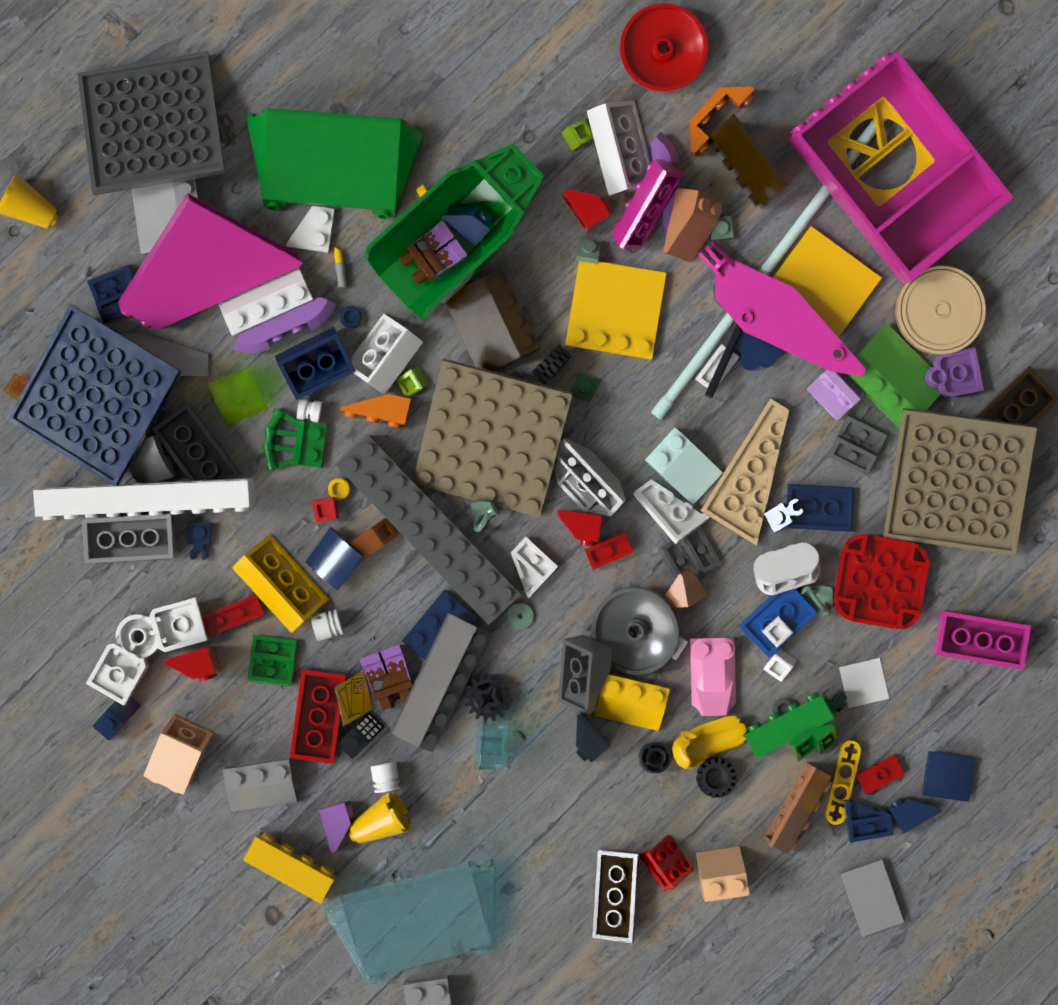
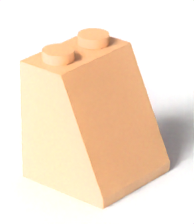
(177, 754)
(722, 874)

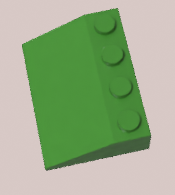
(893, 375)

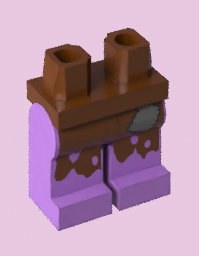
(425, 256)
(387, 683)

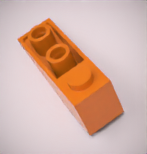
(385, 408)

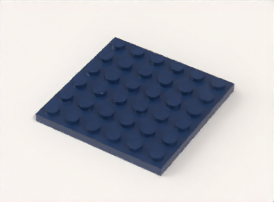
(94, 395)

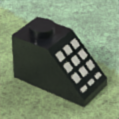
(360, 735)

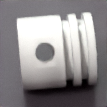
(326, 625)
(385, 777)

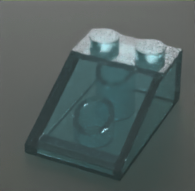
(490, 745)

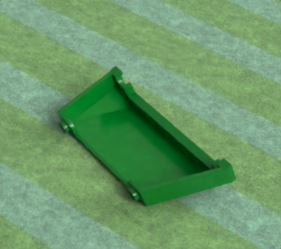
(333, 159)

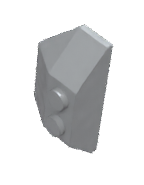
(587, 479)

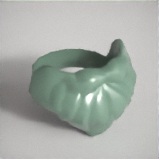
(483, 511)
(820, 597)

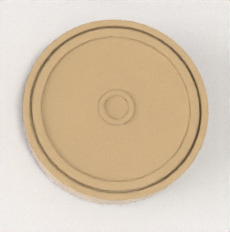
(940, 310)

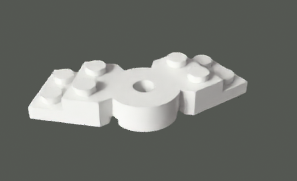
(126, 661)

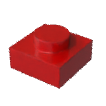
(325, 509)

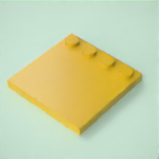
(828, 279)
(615, 309)

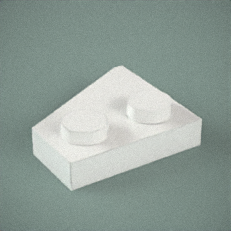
(532, 565)

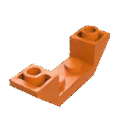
(736, 95)

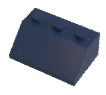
(315, 363)

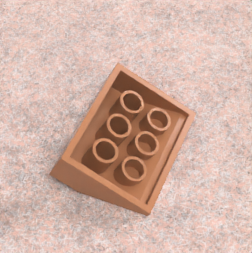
(797, 808)

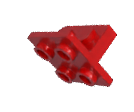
(667, 863)

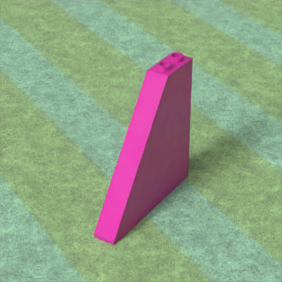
(199, 263)

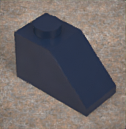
(470, 221)
(115, 718)
(911, 813)

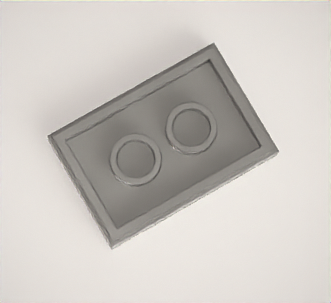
(871, 897)

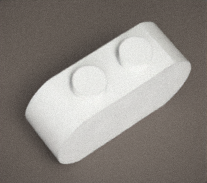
(787, 568)

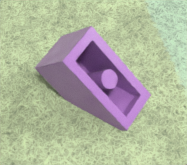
(336, 823)

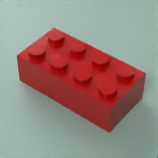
(317, 717)

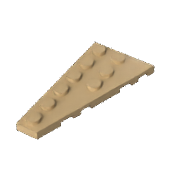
(745, 485)

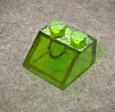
(238, 395)

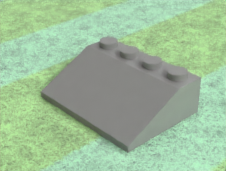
(156, 206)

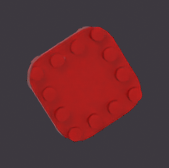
(880, 581)

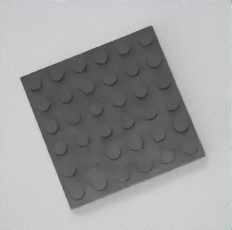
(150, 123)

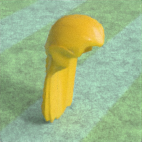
(708, 740)

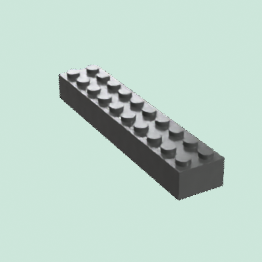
(428, 529)

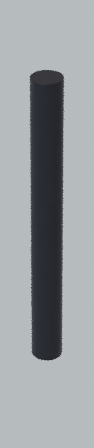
(724, 361)

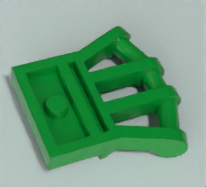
(308, 445)

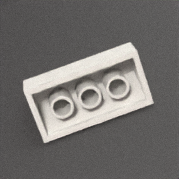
(619, 145)
(265, 301)

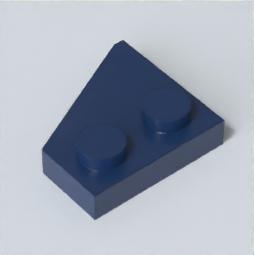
(866, 821)

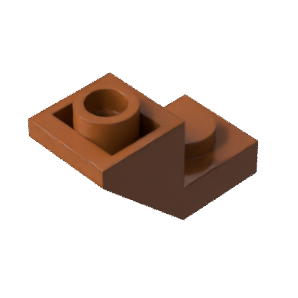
(374, 538)

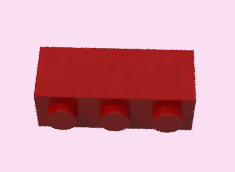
(196, 664)

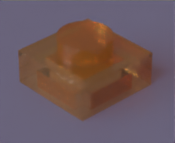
(15, 386)

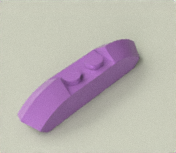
(663, 149)
(257, 337)

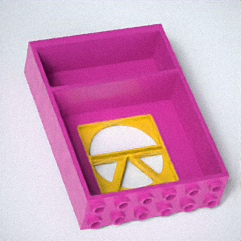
(941, 200)

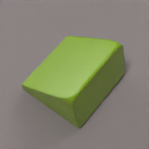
(578, 134)
(412, 382)

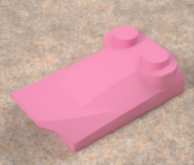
(713, 675)

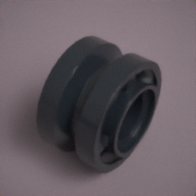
(664, 754)

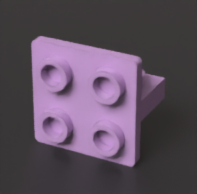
(835, 393)

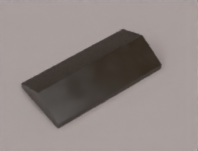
(615, 896)

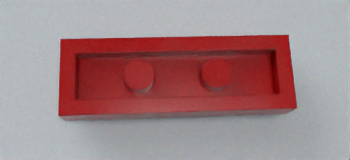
(232, 615)

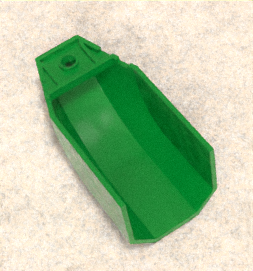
(498, 183)

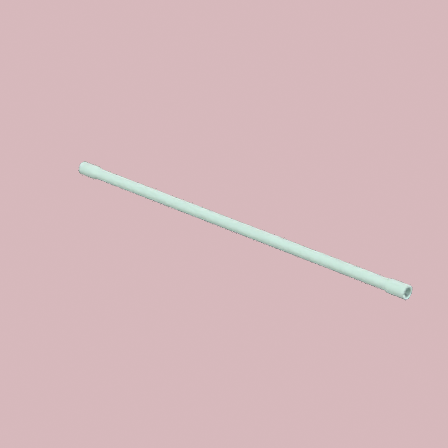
(666, 401)

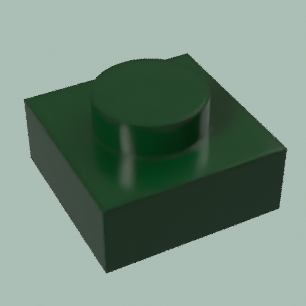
(584, 387)
(838, 701)

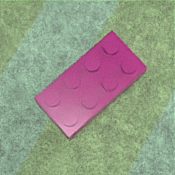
(981, 640)

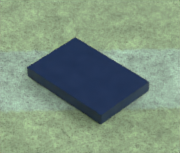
(825, 507)

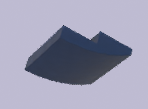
(108, 290)
(334, 558)
(948, 776)

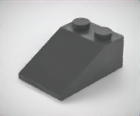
(583, 672)

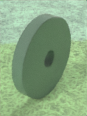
(513, 619)

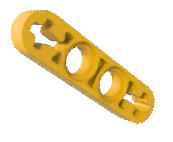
(839, 781)

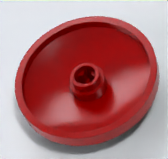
(663, 47)

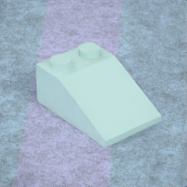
(683, 466)

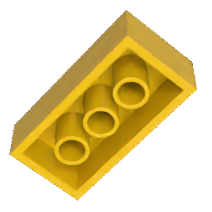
(289, 867)

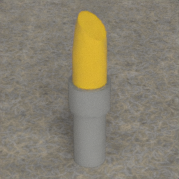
(340, 268)

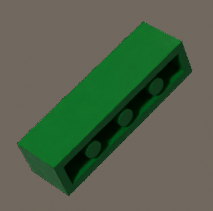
(790, 724)

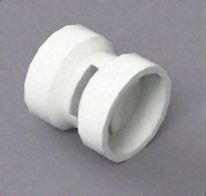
(309, 410)

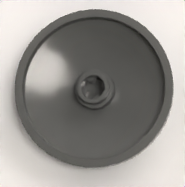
(638, 629)

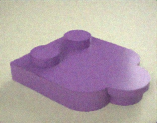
(956, 373)

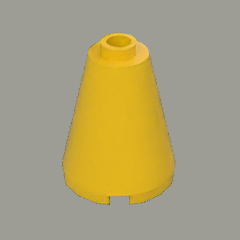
(27, 204)
(381, 820)

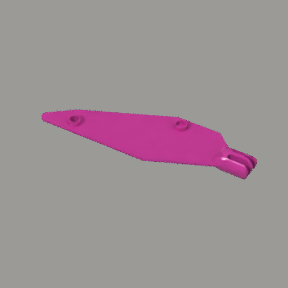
(777, 314)

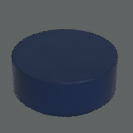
(350, 317)

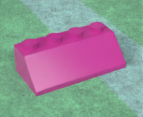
(647, 204)

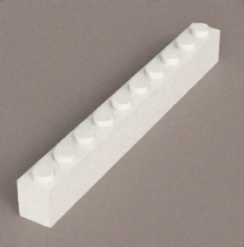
(144, 498)

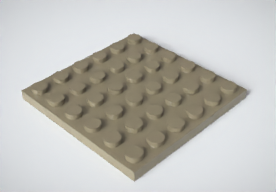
(492, 437)
(959, 481)

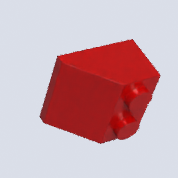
(587, 208)
(581, 526)

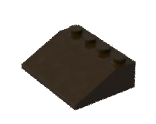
(747, 162)
(492, 322)

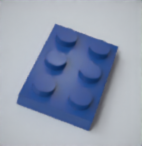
(788, 606)

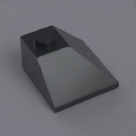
(589, 739)

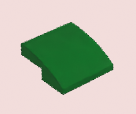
(272, 660)
(820, 738)

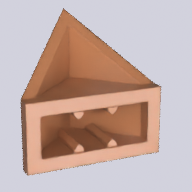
(685, 590)

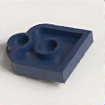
(756, 352)

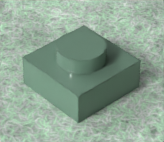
(723, 229)
(588, 250)

